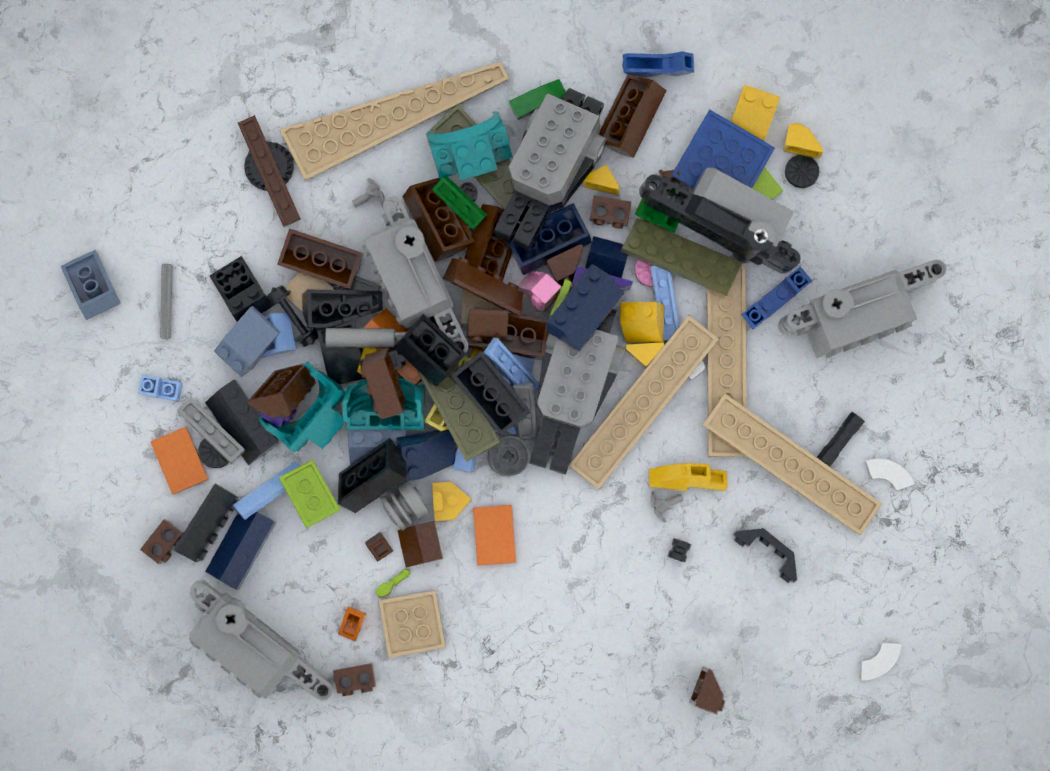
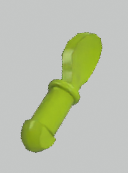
(385, 588)

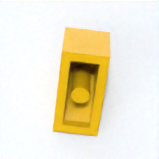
(801, 141)

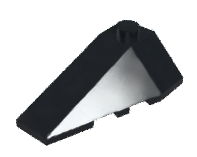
(336, 307)

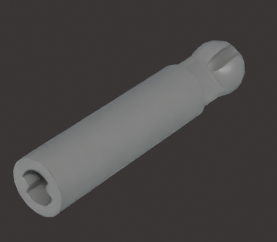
(362, 337)

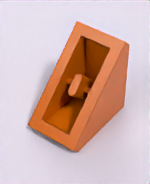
(352, 623)

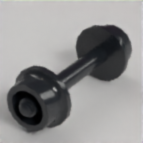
(278, 295)

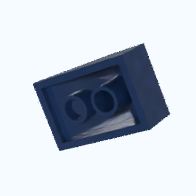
(426, 453)

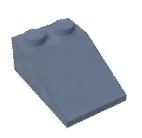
(90, 285)
(247, 342)

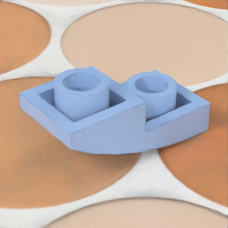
(160, 388)

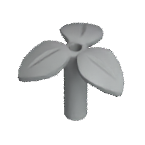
(372, 191)
(661, 505)

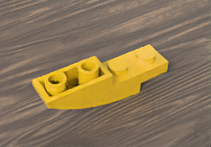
(687, 475)

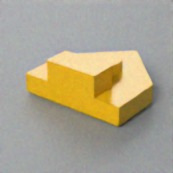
(448, 501)

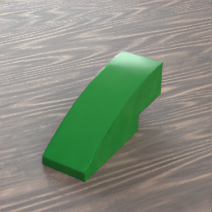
(531, 100)

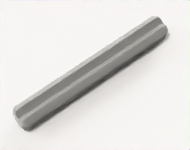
(166, 301)

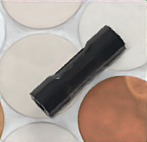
(840, 439)

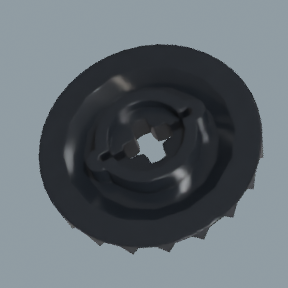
(283, 160)

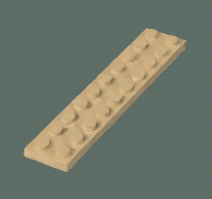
(728, 356)
(643, 402)
(792, 464)

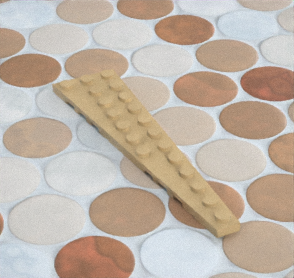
(345, 134)

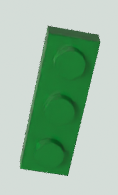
(459, 202)

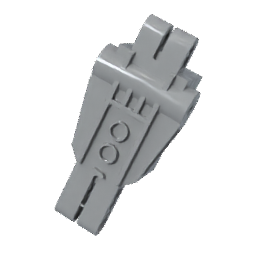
(410, 273)
(861, 310)
(249, 646)

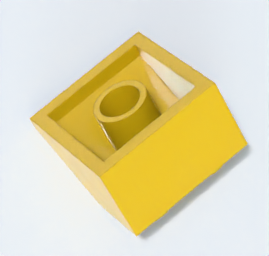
(642, 322)

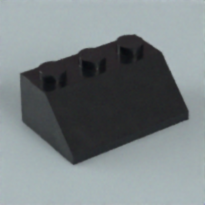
(429, 350)

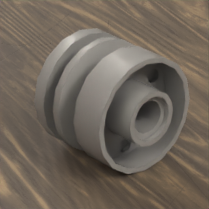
(405, 504)

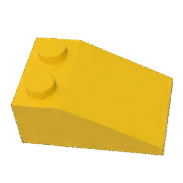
(755, 111)

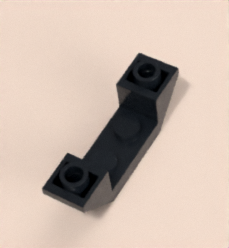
(788, 569)

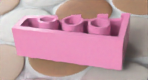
(540, 290)

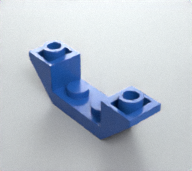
(776, 298)

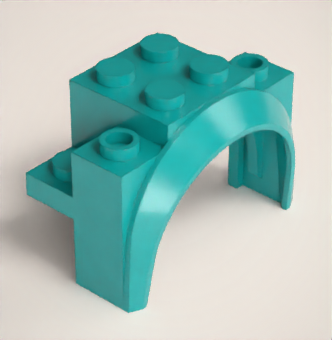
(471, 149)
(366, 419)
(318, 422)

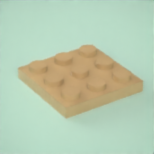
(412, 624)

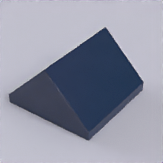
(607, 256)

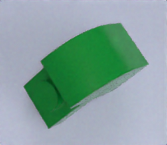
(655, 218)

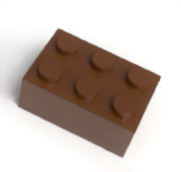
(383, 384)

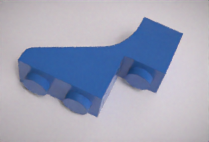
(658, 64)

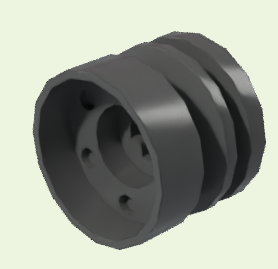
(515, 447)

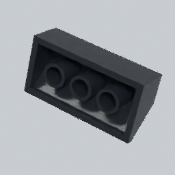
(491, 393)
(241, 421)
(371, 476)
(206, 523)

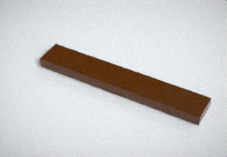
(269, 171)

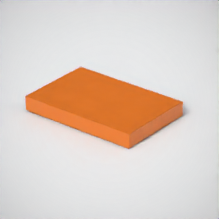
(179, 460)
(494, 535)

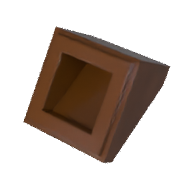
(379, 546)

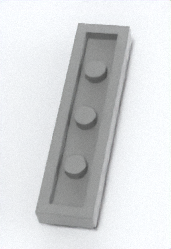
(210, 430)

